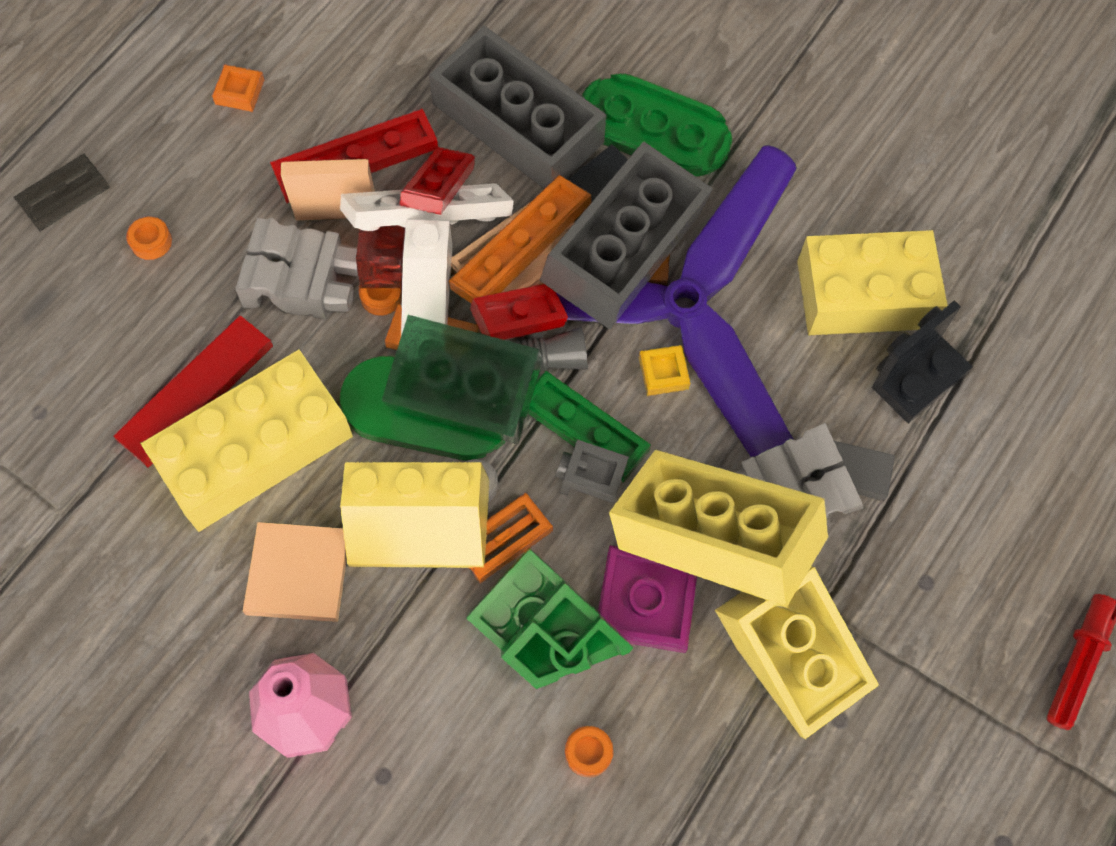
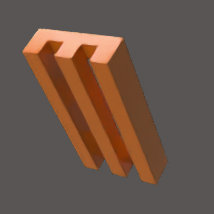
(520, 546)

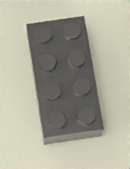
(517, 108)
(625, 235)

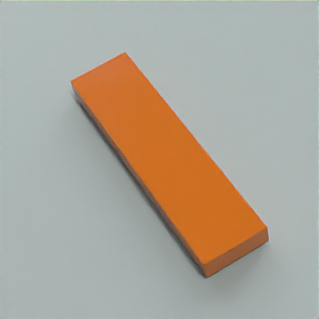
(521, 240)

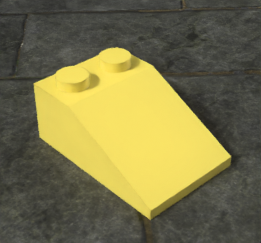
(800, 653)

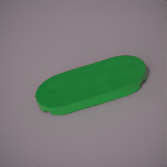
(669, 122)
(375, 421)

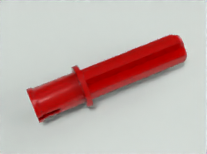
(1090, 644)

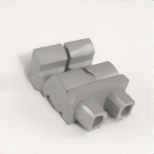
(305, 274)
(796, 460)

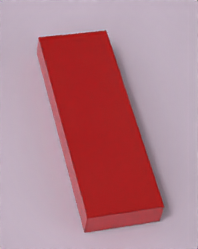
(437, 180)

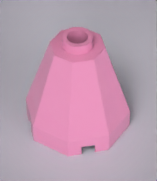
(300, 705)

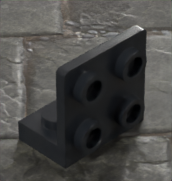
(921, 365)

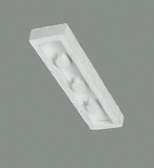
(383, 208)

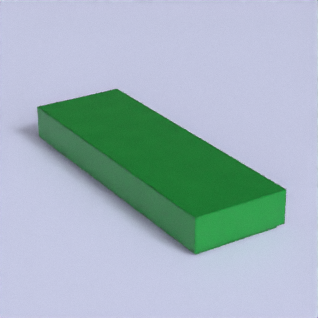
(577, 418)

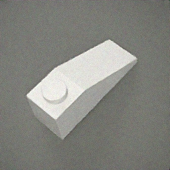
(426, 270)

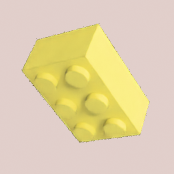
(869, 281)

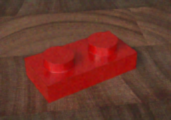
(519, 312)

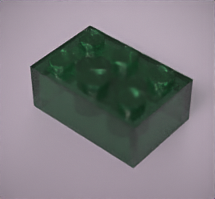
(463, 379)

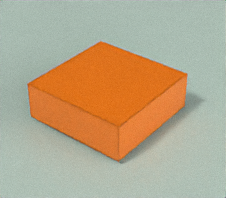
(238, 88)

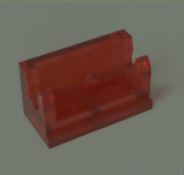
(381, 257)

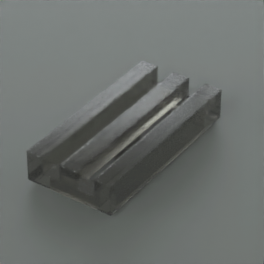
(64, 196)

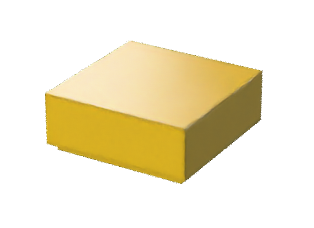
(664, 370)

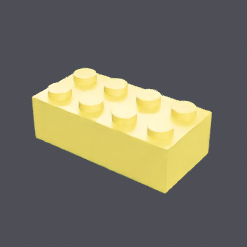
(247, 440)
(721, 526)

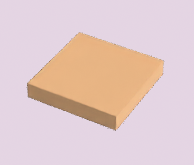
(317, 186)
(296, 572)

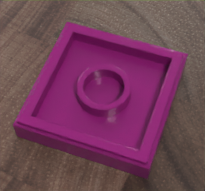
(647, 601)

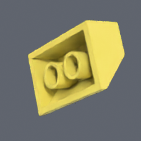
(415, 514)

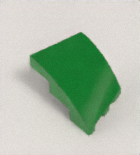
(544, 624)

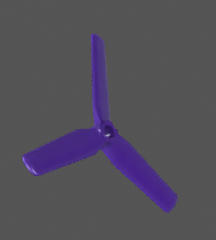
(706, 337)

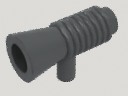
(560, 351)

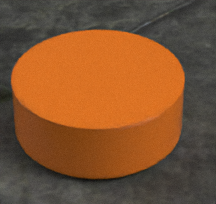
(149, 238)
(380, 300)
(588, 751)

